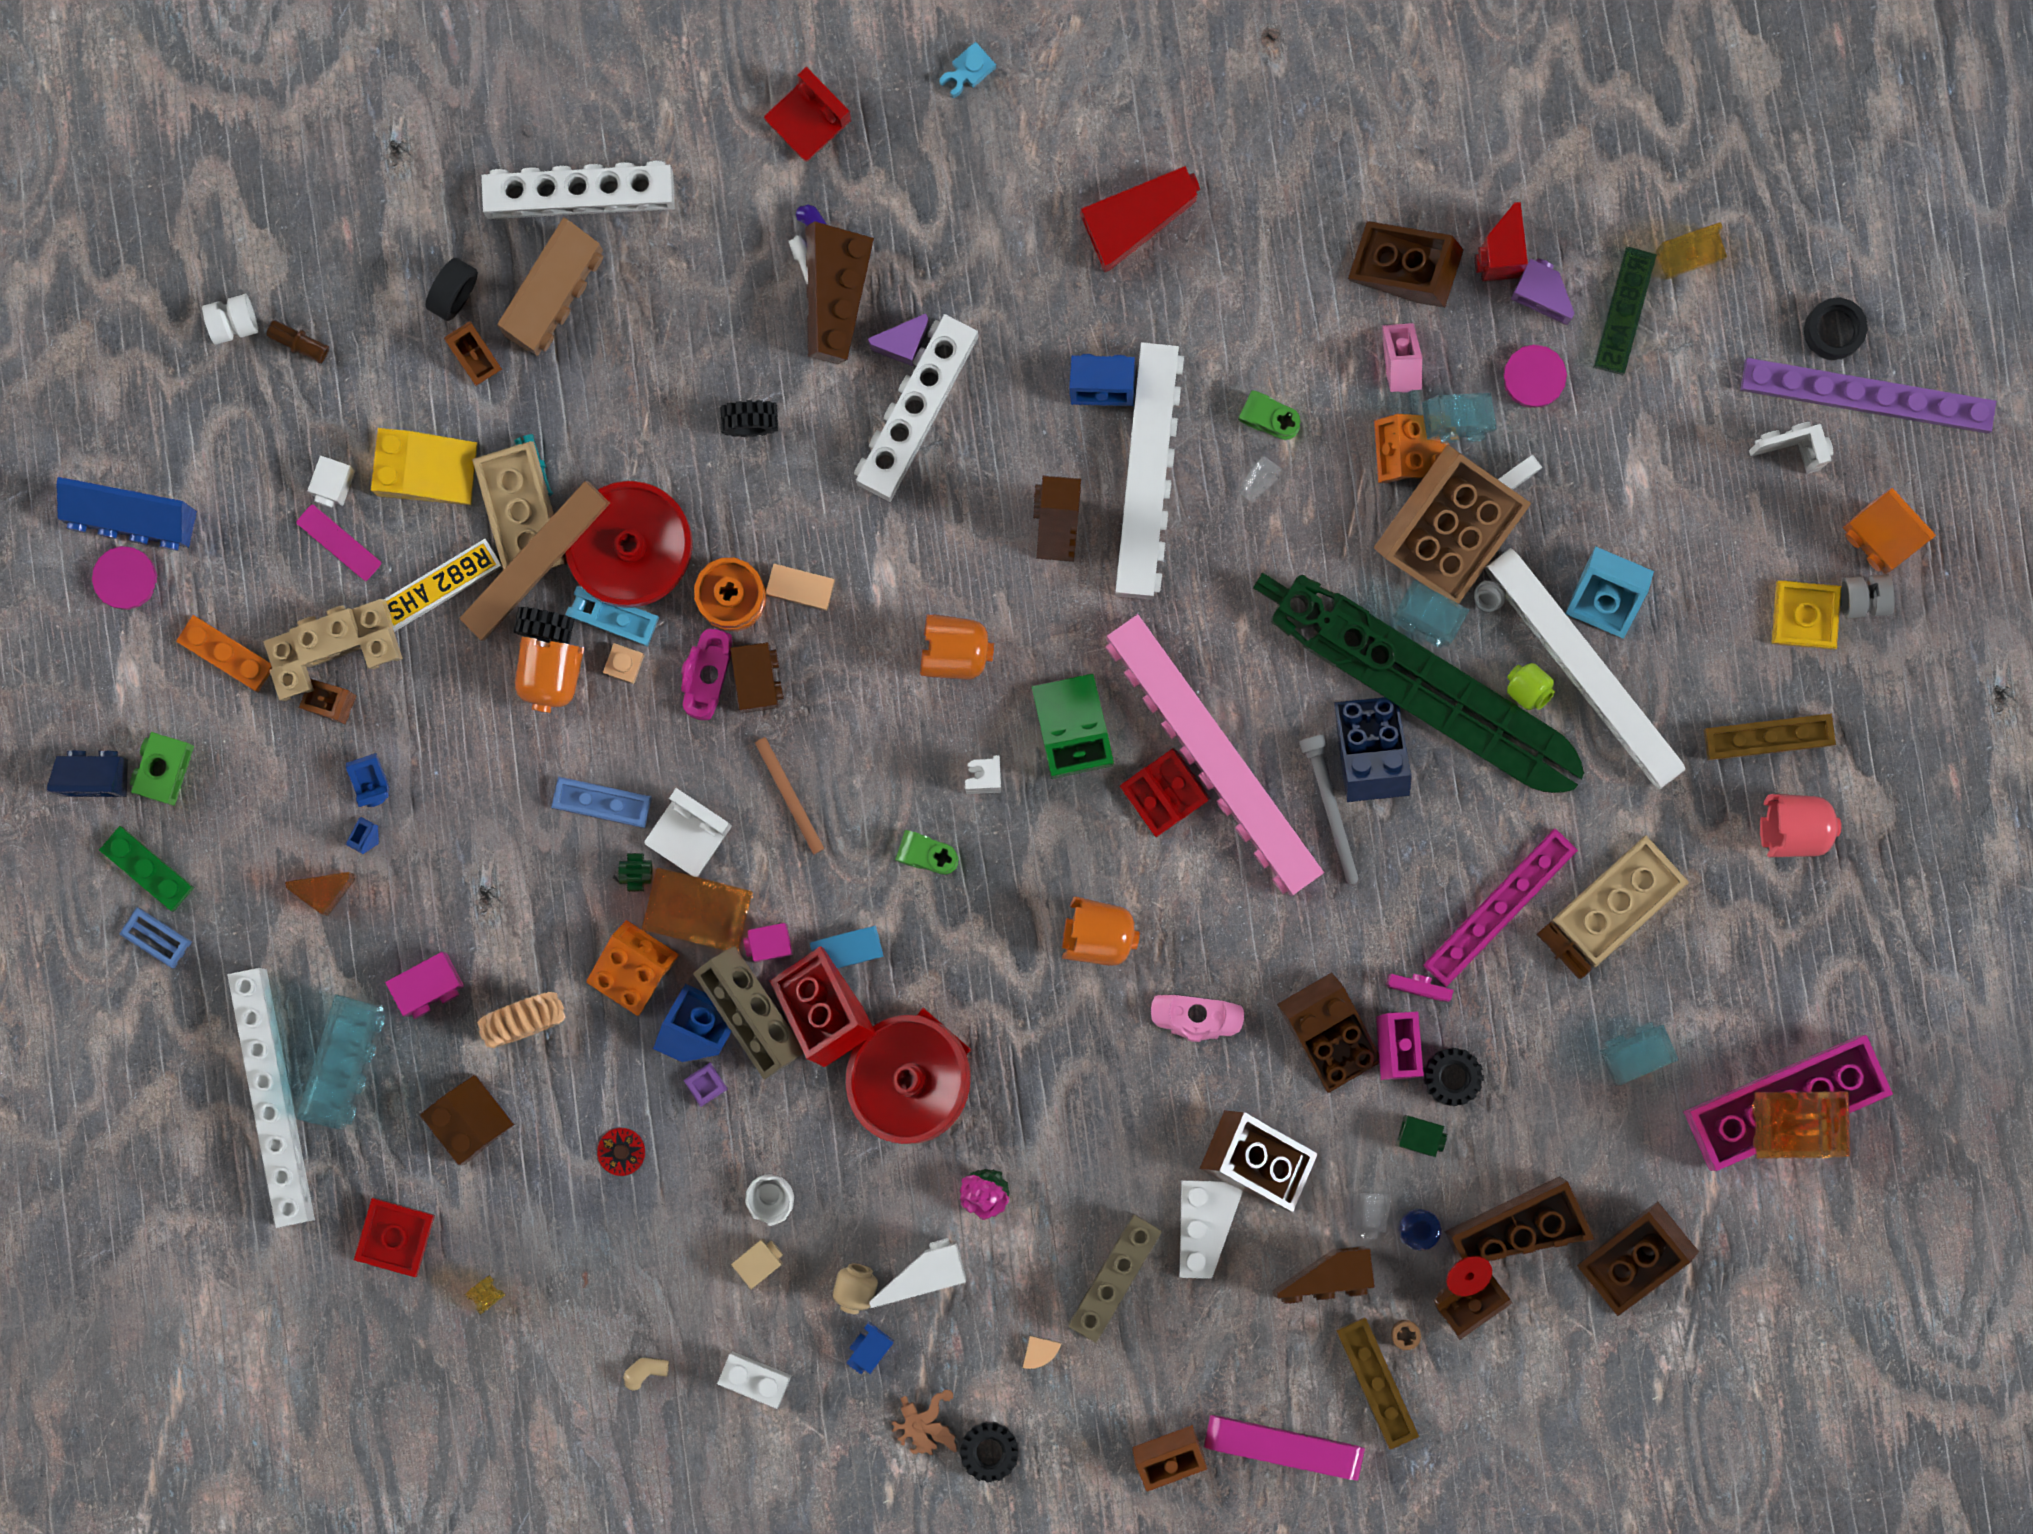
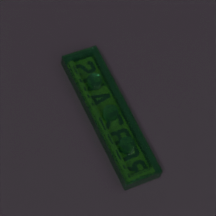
(1624, 310)

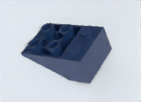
(1372, 749)

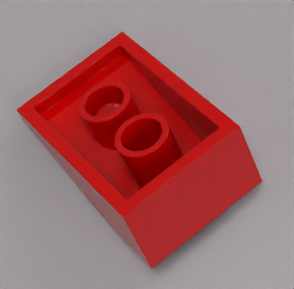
(821, 1008)

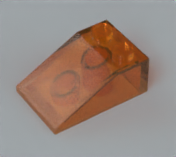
(696, 910)

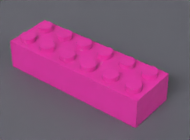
(1726, 1123)

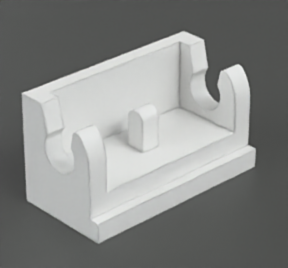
(987, 776)

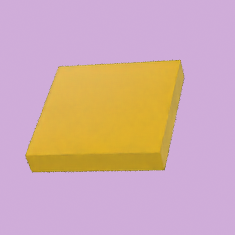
(1806, 615)

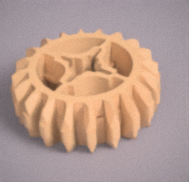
(521, 1019)

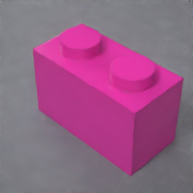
(425, 985)
(1399, 1045)

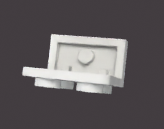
(1813, 445)

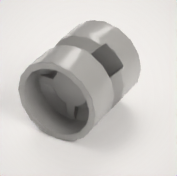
(1856, 598)

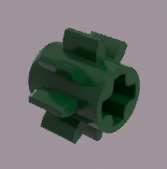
(635, 872)

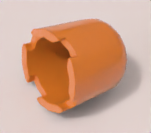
(955, 648)
(547, 673)
(1099, 933)

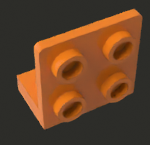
(1404, 448)
(631, 967)

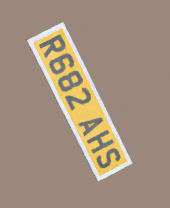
(442, 583)

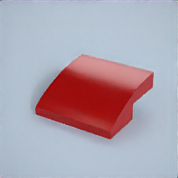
(1165, 792)

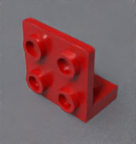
(808, 116)

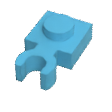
(970, 67)

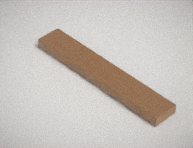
(534, 560)

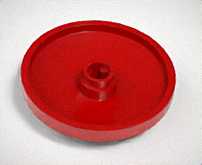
(633, 547)
(908, 1080)

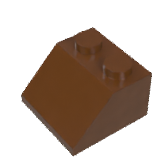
(467, 1120)

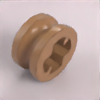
(1412, 1328)

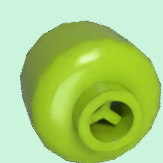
(1530, 686)

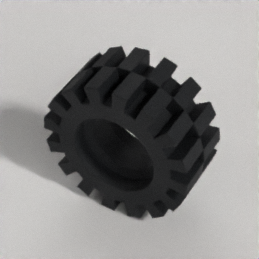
(749, 418)
(543, 625)
(1472, 1071)
(984, 1471)

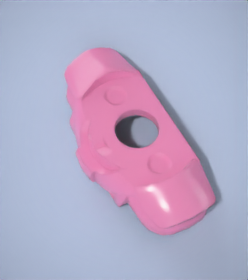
(1172, 1014)

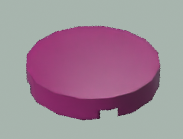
(1534, 376)
(124, 578)

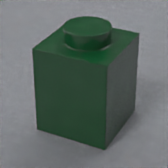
(1421, 1136)

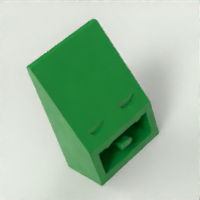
(1072, 726)

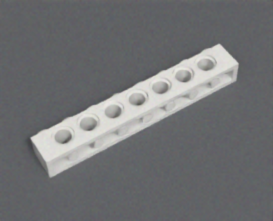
(271, 1097)

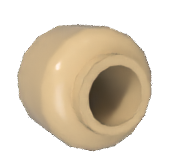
(855, 1288)

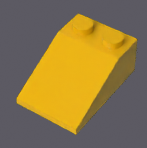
(423, 467)

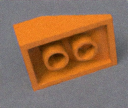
(1888, 531)

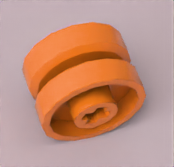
(726, 576)

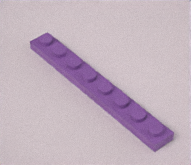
(1868, 395)

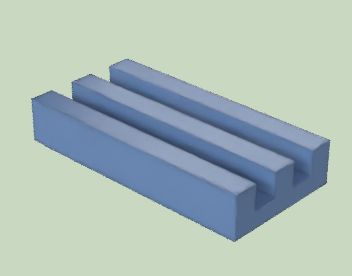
(178, 952)

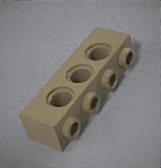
(749, 1012)
(1114, 1278)

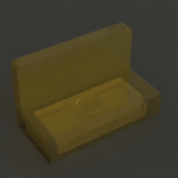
(1691, 251)

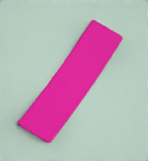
(338, 542)

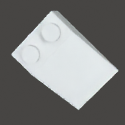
(931, 1271)

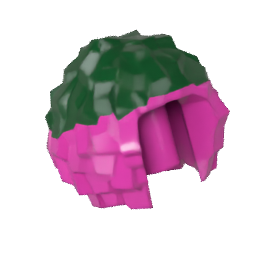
(984, 1193)

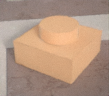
(623, 663)

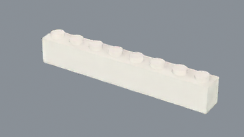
(1147, 471)

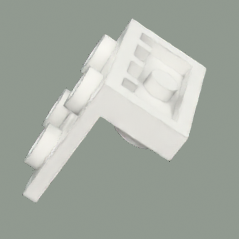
(687, 833)

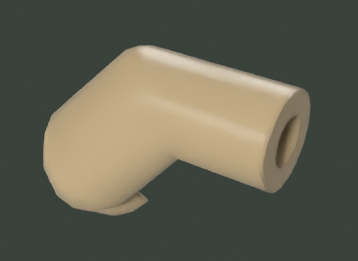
(642, 1369)

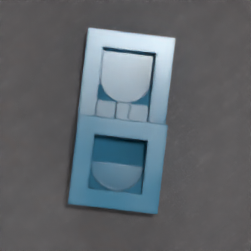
(851, 947)

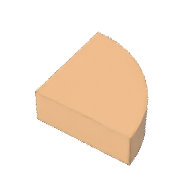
(1040, 1352)

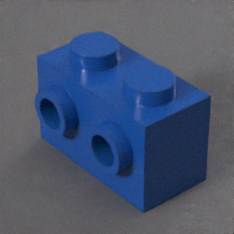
(1102, 380)

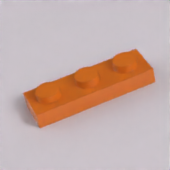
(225, 653)

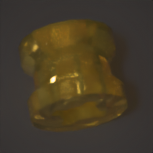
(484, 1294)

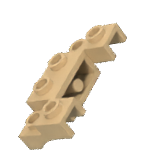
(328, 638)

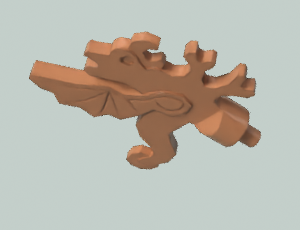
(920, 1424)

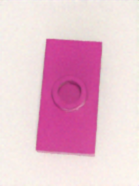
(1420, 986)

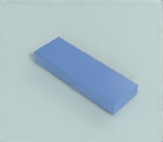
(601, 802)

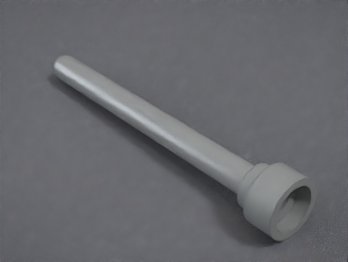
(1314, 750)

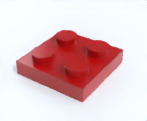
(394, 1237)

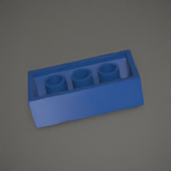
(124, 513)

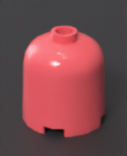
(1798, 826)

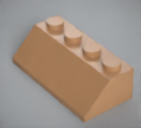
(550, 288)

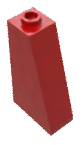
(1135, 215)

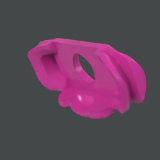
(712, 650)

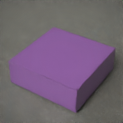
(705, 1084)

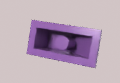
(1544, 291)

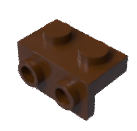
(1469, 1312)

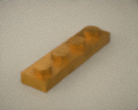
(1769, 737)
(1377, 1383)

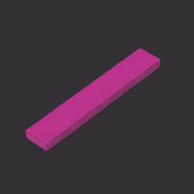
(1500, 907)

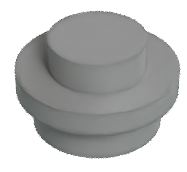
(1489, 596)

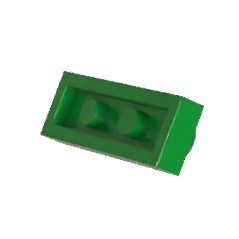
(146, 868)

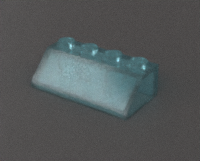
(341, 1062)

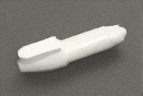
(799, 252)

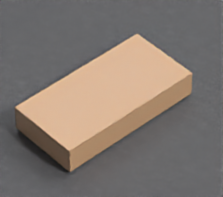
(800, 587)

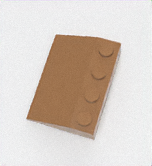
(1452, 525)

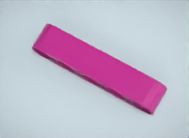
(1284, 1447)

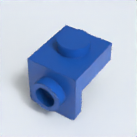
(368, 780)

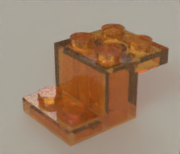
(1801, 1124)

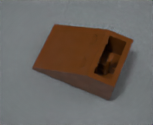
(1330, 1032)
(1334, 1272)

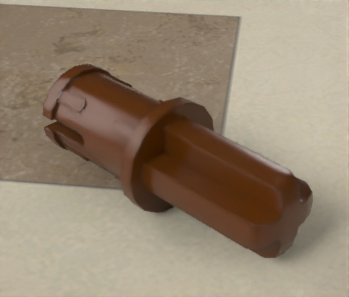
(297, 341)
(1564, 950)

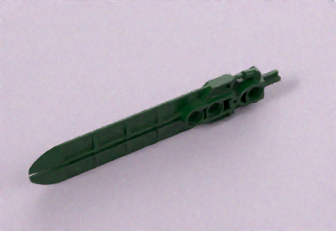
(1435, 672)

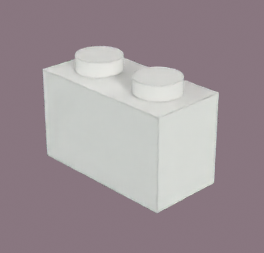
(754, 1379)

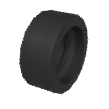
(451, 289)
(1857, 317)

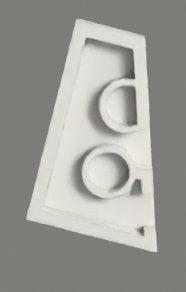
(1204, 1225)

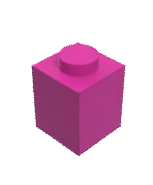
(768, 943)

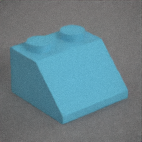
(1610, 592)

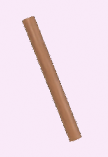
(789, 795)

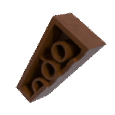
(836, 279)
(1058, 511)
(1524, 1224)

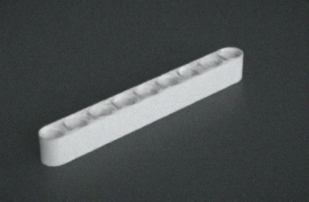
(1585, 669)

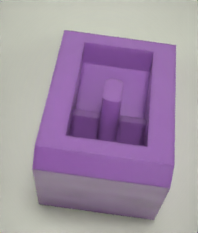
(901, 341)

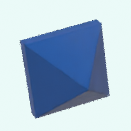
(363, 836)

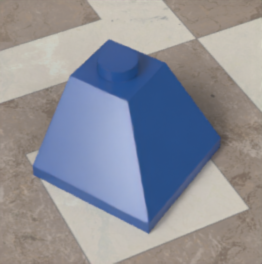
(692, 1028)

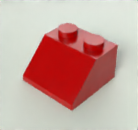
(1504, 249)

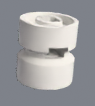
(230, 319)

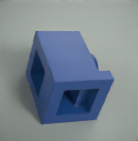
(869, 1349)

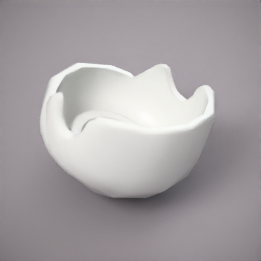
(770, 1199)

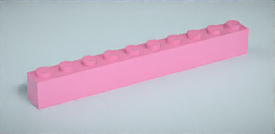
(1213, 755)

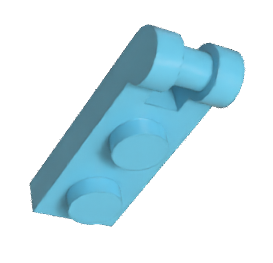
(624, 622)

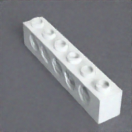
(624, 199)
(887, 481)

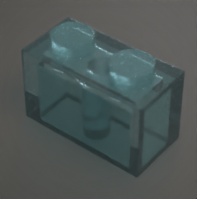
(1459, 417)
(1430, 614)
(1638, 1054)

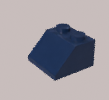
(89, 775)

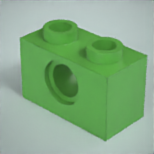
(167, 786)

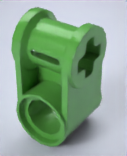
(1264, 415)
(921, 853)

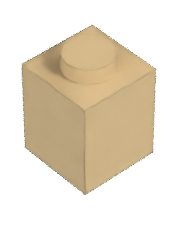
(758, 1262)

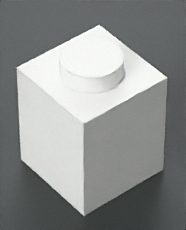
(330, 482)

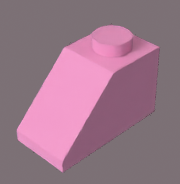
(1402, 357)

